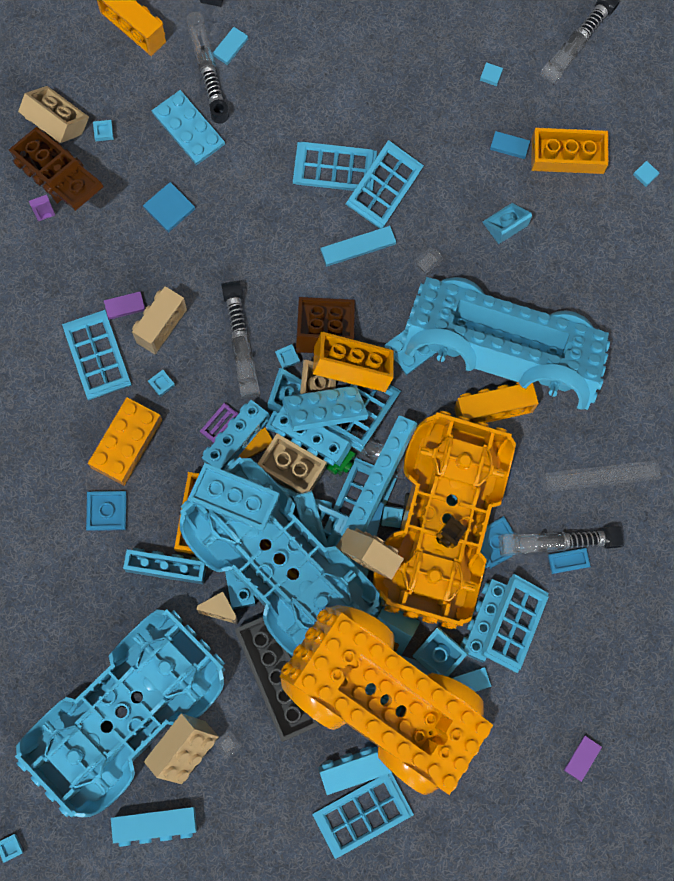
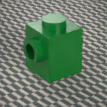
(344, 467)

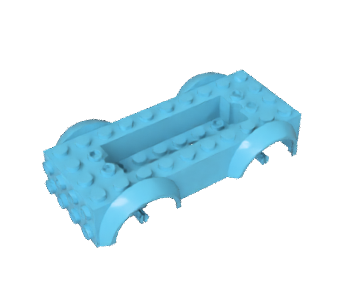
(508, 338)
(290, 605)
(94, 768)

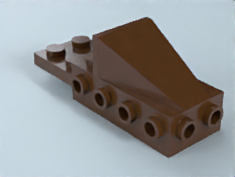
(54, 169)

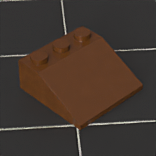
(323, 315)

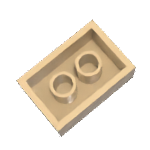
(53, 114)
(159, 320)
(292, 465)
(370, 552)
(181, 749)

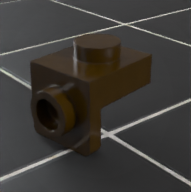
(451, 533)

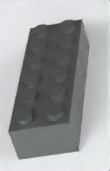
(266, 662)

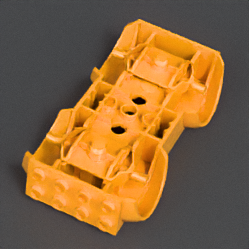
(440, 461)
(442, 716)

